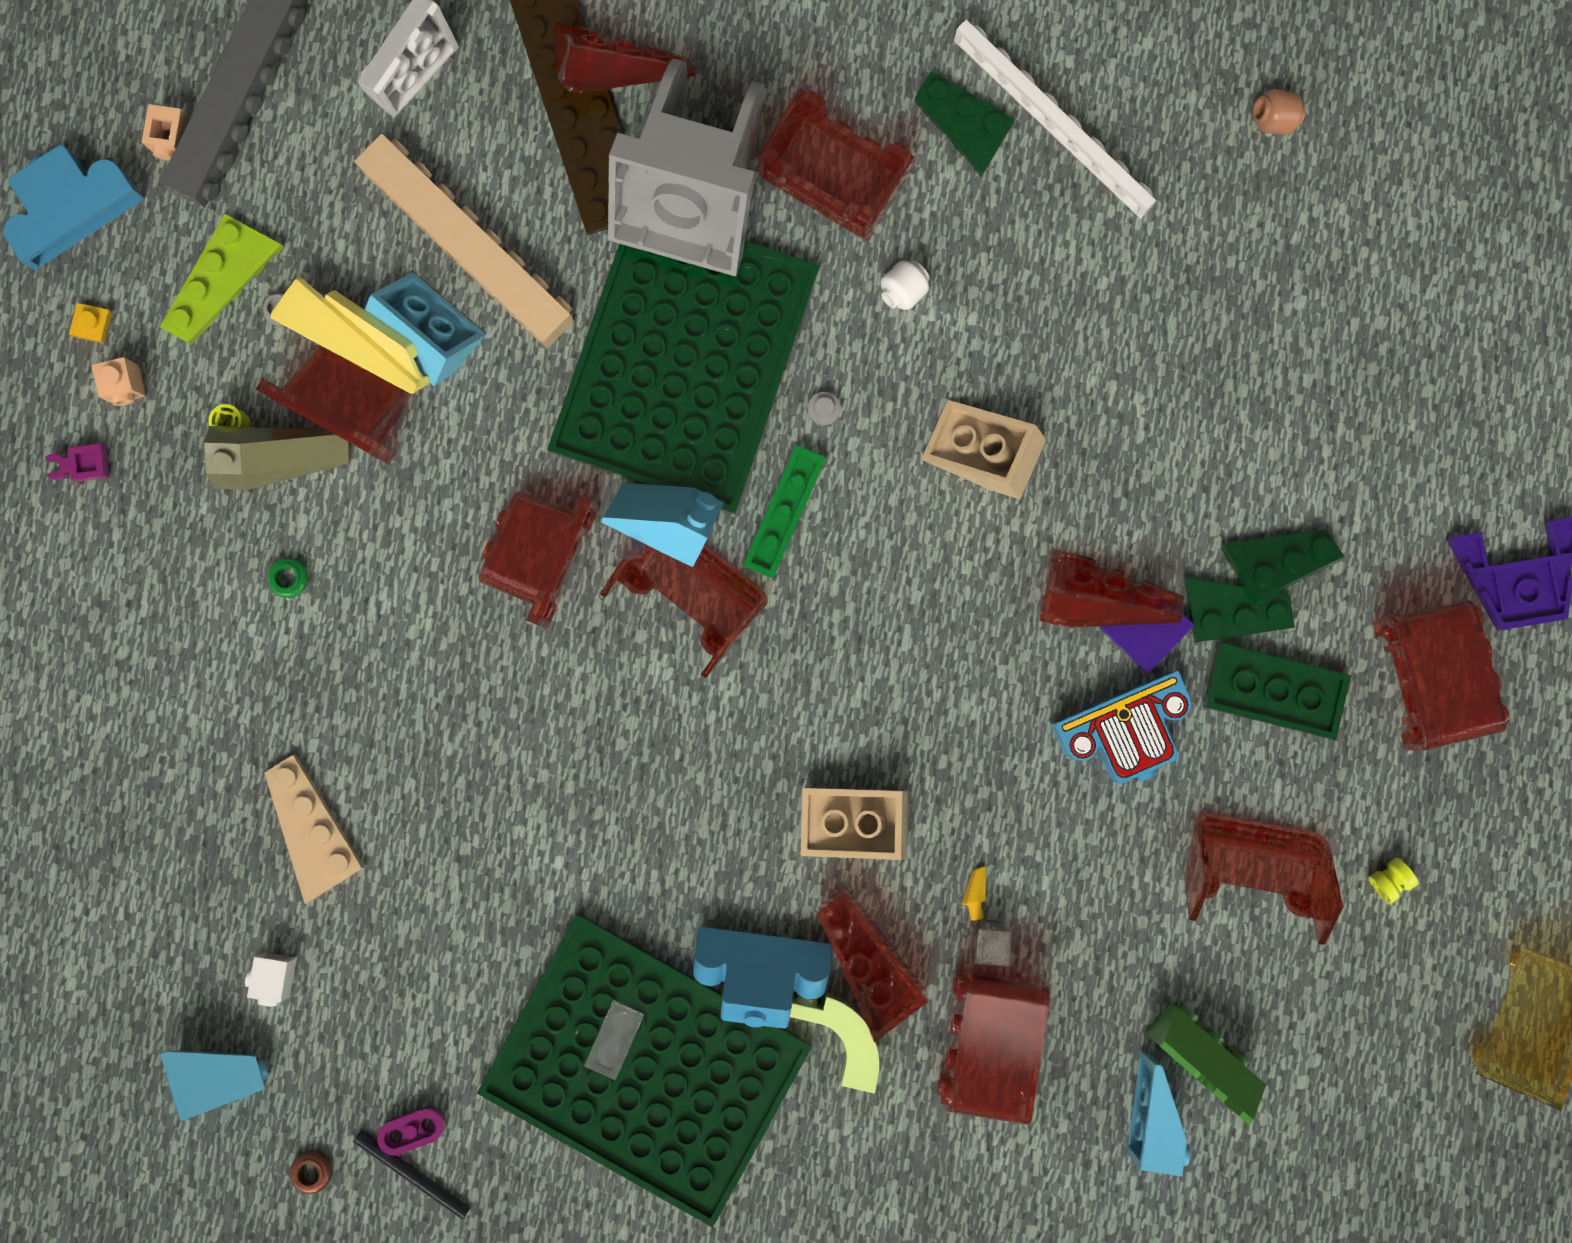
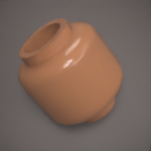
(1278, 112)

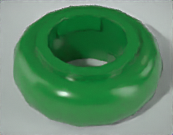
(300, 583)

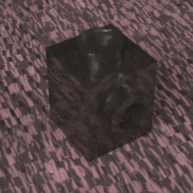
(991, 943)

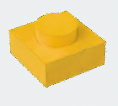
(90, 323)

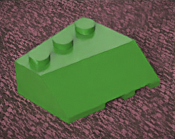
(1208, 1061)

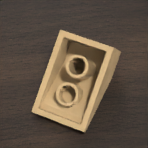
(985, 448)
(854, 823)

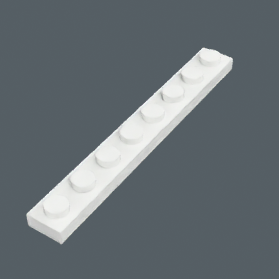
(1061, 126)

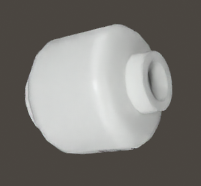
(904, 285)

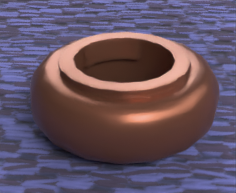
(322, 1164)

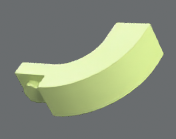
(862, 1056)

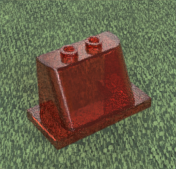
(342, 400)
(535, 551)

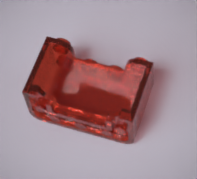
(832, 166)
(1444, 675)
(995, 1045)

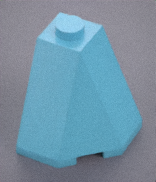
(210, 1079)

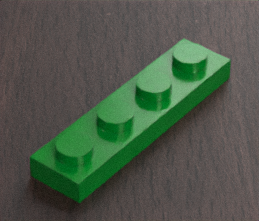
(784, 512)

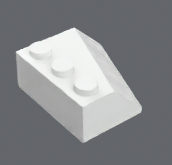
(408, 56)

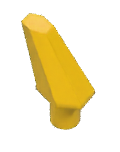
(976, 893)

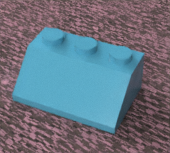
(428, 321)

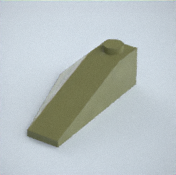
(263, 456)

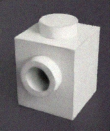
(270, 978)

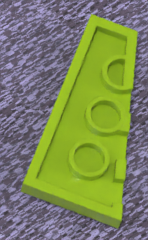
(223, 269)

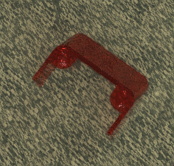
(708, 592)
(1267, 860)

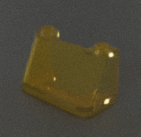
(1533, 1031)

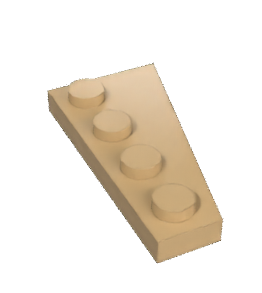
(312, 835)

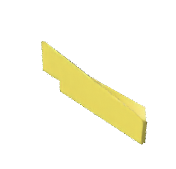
(350, 333)

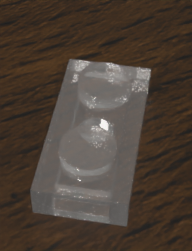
(614, 1040)

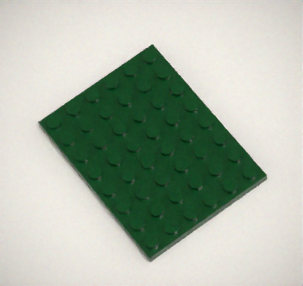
(684, 369)
(689, 1088)

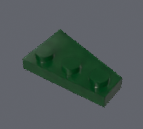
(964, 119)
(1280, 561)
(1230, 612)

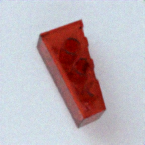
(870, 965)

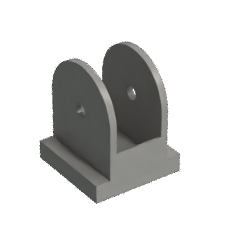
(685, 182)

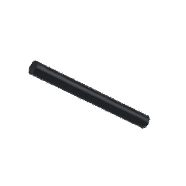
(412, 1175)

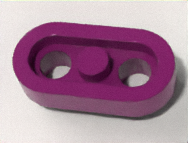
(412, 1129)

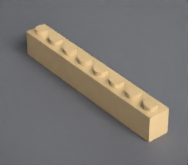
(465, 241)

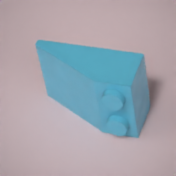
(665, 518)
(1156, 1132)

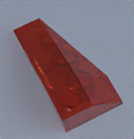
(597, 64)
(1093, 597)

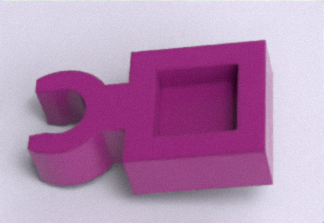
(82, 463)

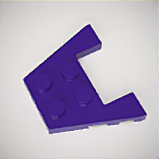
(1521, 590)

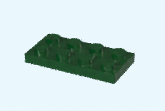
(1276, 691)

